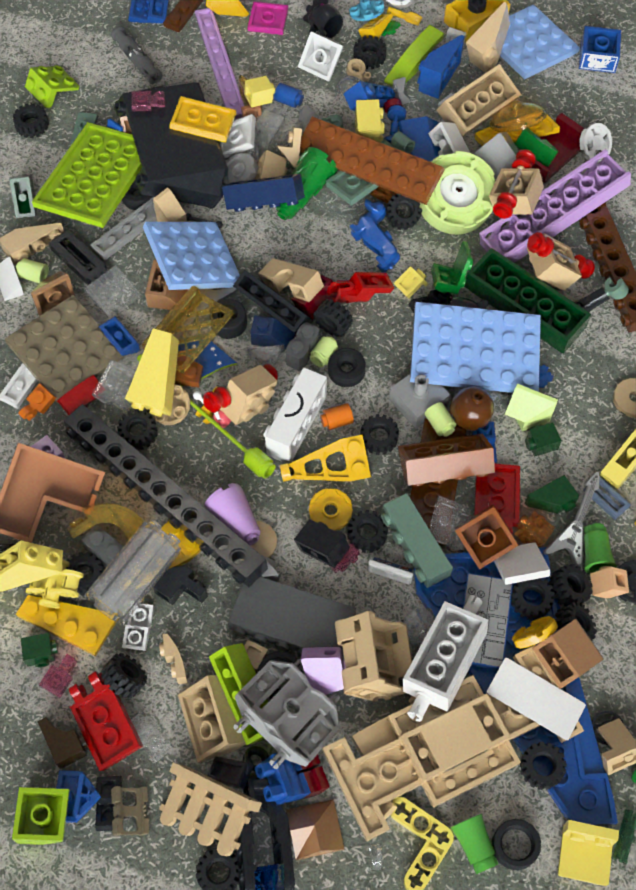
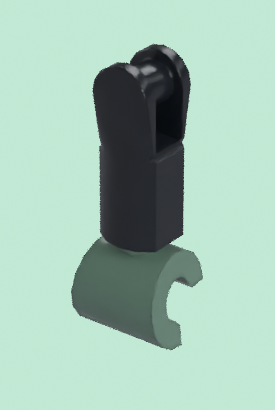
(601, 295)

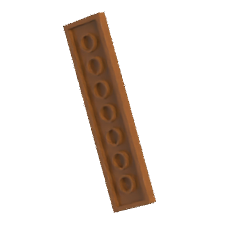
(373, 160)

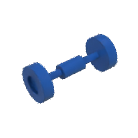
(395, 114)

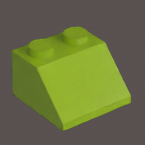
(40, 815)

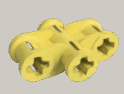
(58, 585)

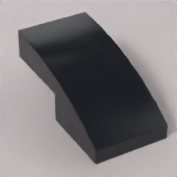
(104, 807)

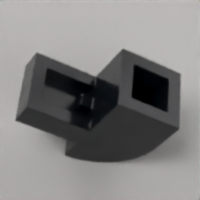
(179, 580)

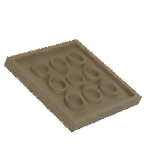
(63, 347)

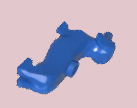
(374, 237)

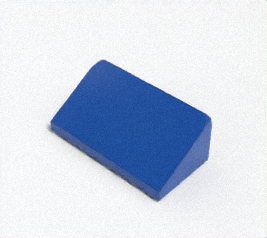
(119, 337)

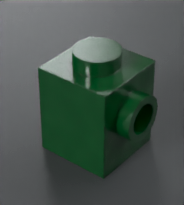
(543, 439)
(39, 650)

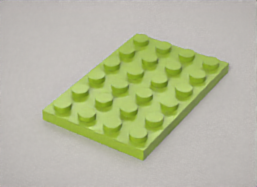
(91, 176)

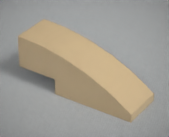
(374, 737)

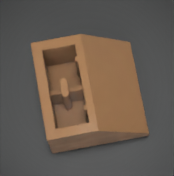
(157, 291)
(568, 653)

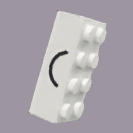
(295, 415)

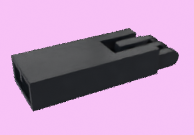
(77, 256)

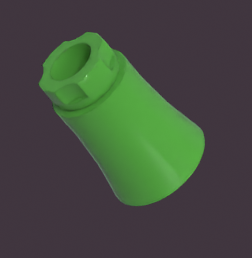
(597, 548)
(476, 843)

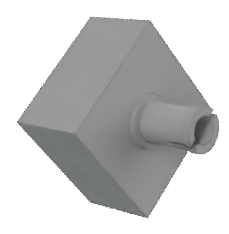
(415, 398)

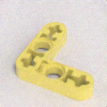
(431, 844)

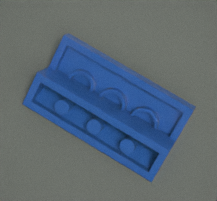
(418, 130)

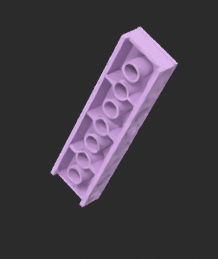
(561, 208)

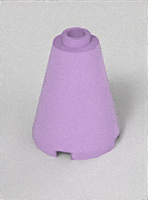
(234, 511)

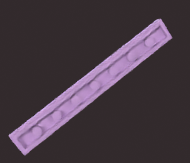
(219, 60)

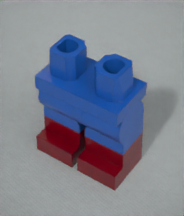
(292, 780)

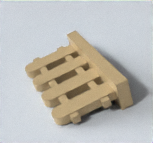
(218, 808)

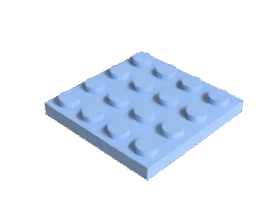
(535, 43)
(191, 254)

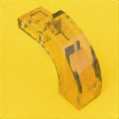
(106, 512)

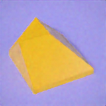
(227, 7)

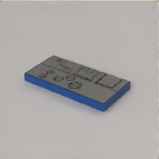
(495, 608)

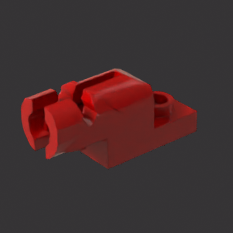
(360, 287)

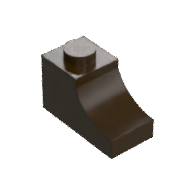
(64, 745)

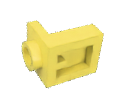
(410, 281)

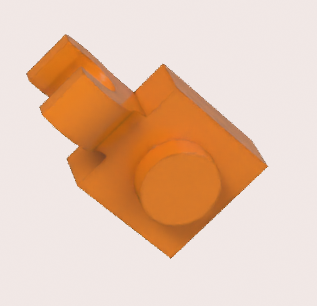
(39, 400)

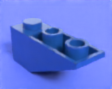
(368, 91)

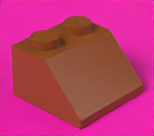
(486, 536)

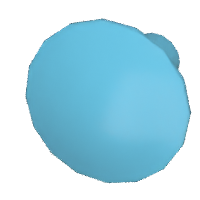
(367, 10)

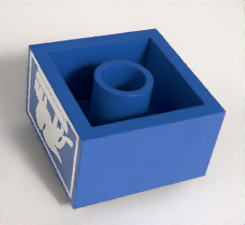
(600, 49)

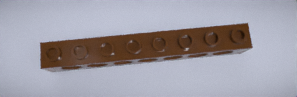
(613, 259)

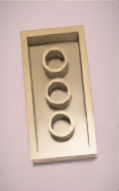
(479, 100)

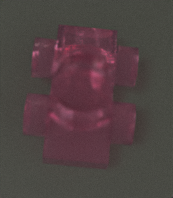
(350, 557)

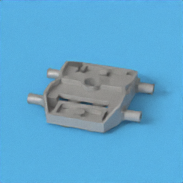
(280, 725)

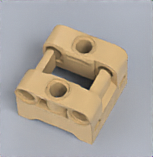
(371, 657)

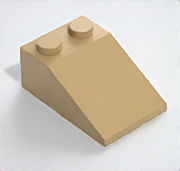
(487, 42)

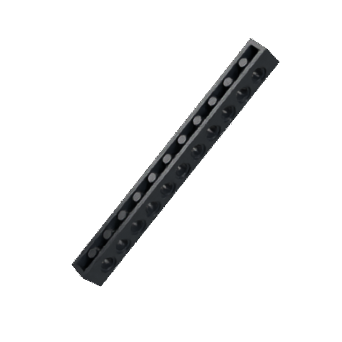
(246, 572)

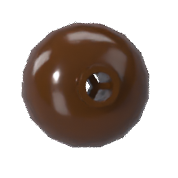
(472, 408)

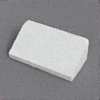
(9, 280)

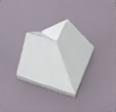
(320, 56)

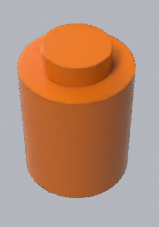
(337, 416)

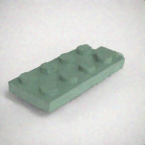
(354, 189)

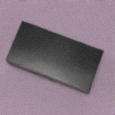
(230, 772)

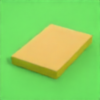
(203, 119)

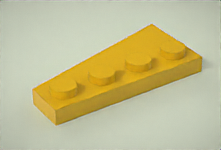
(541, 129)
(73, 623)

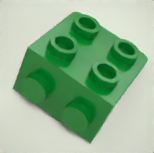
(453, 278)

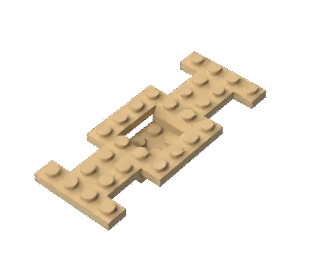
(431, 747)

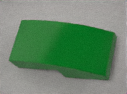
(540, 148)

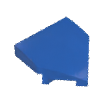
(81, 796)

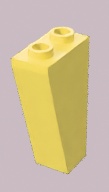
(155, 375)
(621, 464)
(28, 563)

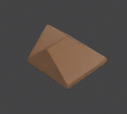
(52, 292)
(314, 829)

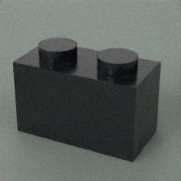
(322, 543)

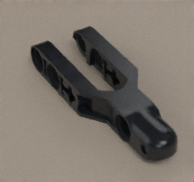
(279, 831)

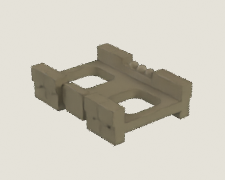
(137, 811)

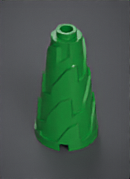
(314, 173)

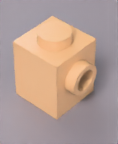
(609, 582)

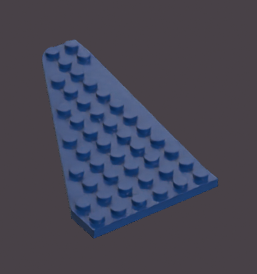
(585, 788)

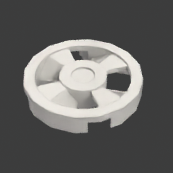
(594, 139)

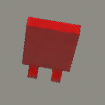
(501, 490)
(104, 722)

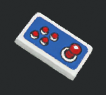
(390, 570)

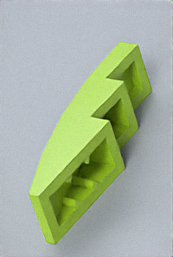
(409, 62)

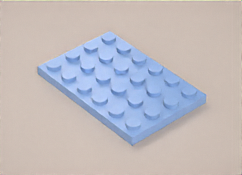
(475, 347)

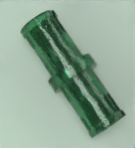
(626, 837)

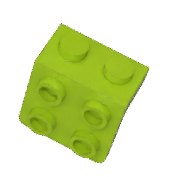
(47, 81)

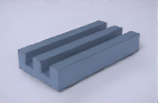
(626, 505)

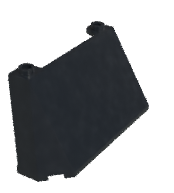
(171, 158)

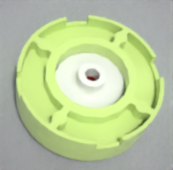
(462, 194)

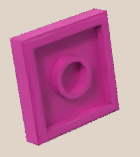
(267, 18)

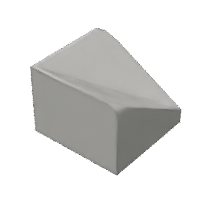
(399, 89)
(271, 573)

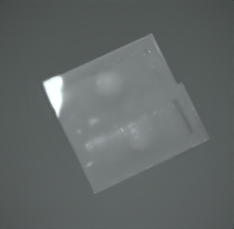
(114, 385)
(445, 518)

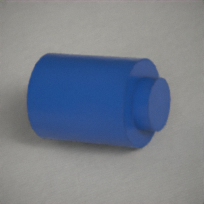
(288, 95)

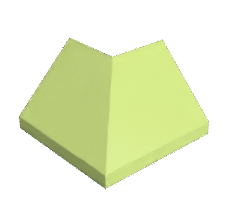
(530, 407)

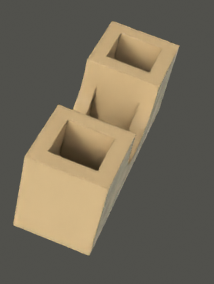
(302, 281)

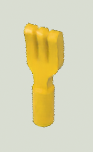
(410, 17)

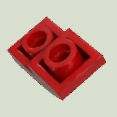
(79, 395)

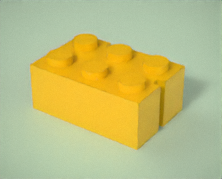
(460, 18)

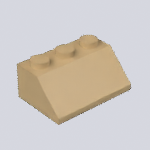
(209, 719)

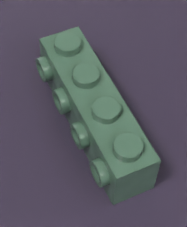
(416, 540)

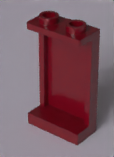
(567, 144)

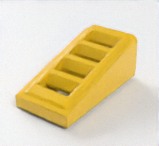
(375, 26)

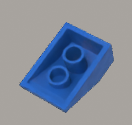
(440, 67)

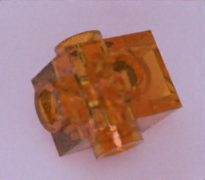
(534, 529)

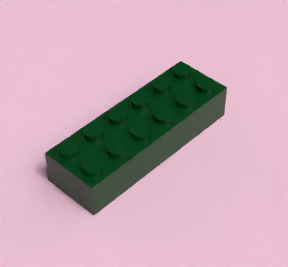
(518, 291)

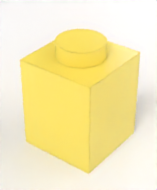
(259, 91)

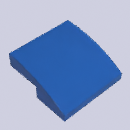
(148, 11)

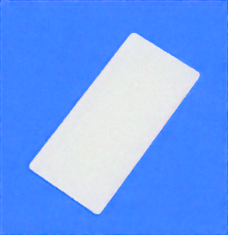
(536, 698)

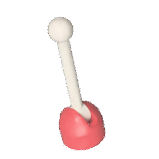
(219, 416)

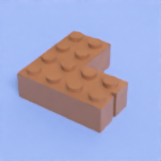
(39, 478)

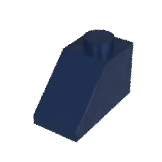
(270, 332)

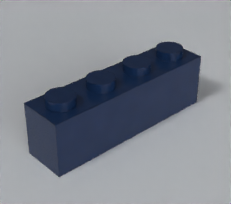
(263, 191)

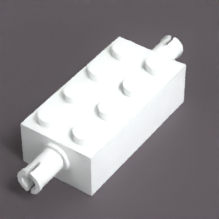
(445, 657)

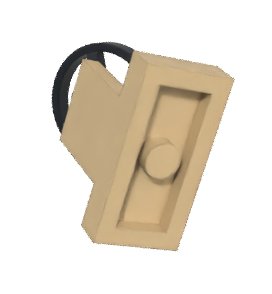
(620, 741)

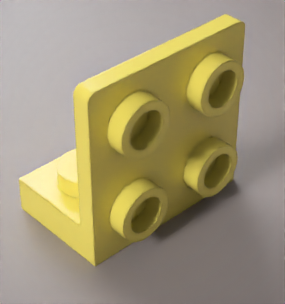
(586, 852)

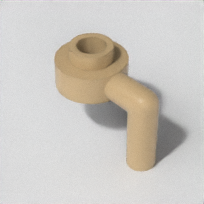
(358, 65)

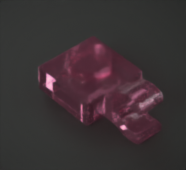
(145, 101)
(58, 679)

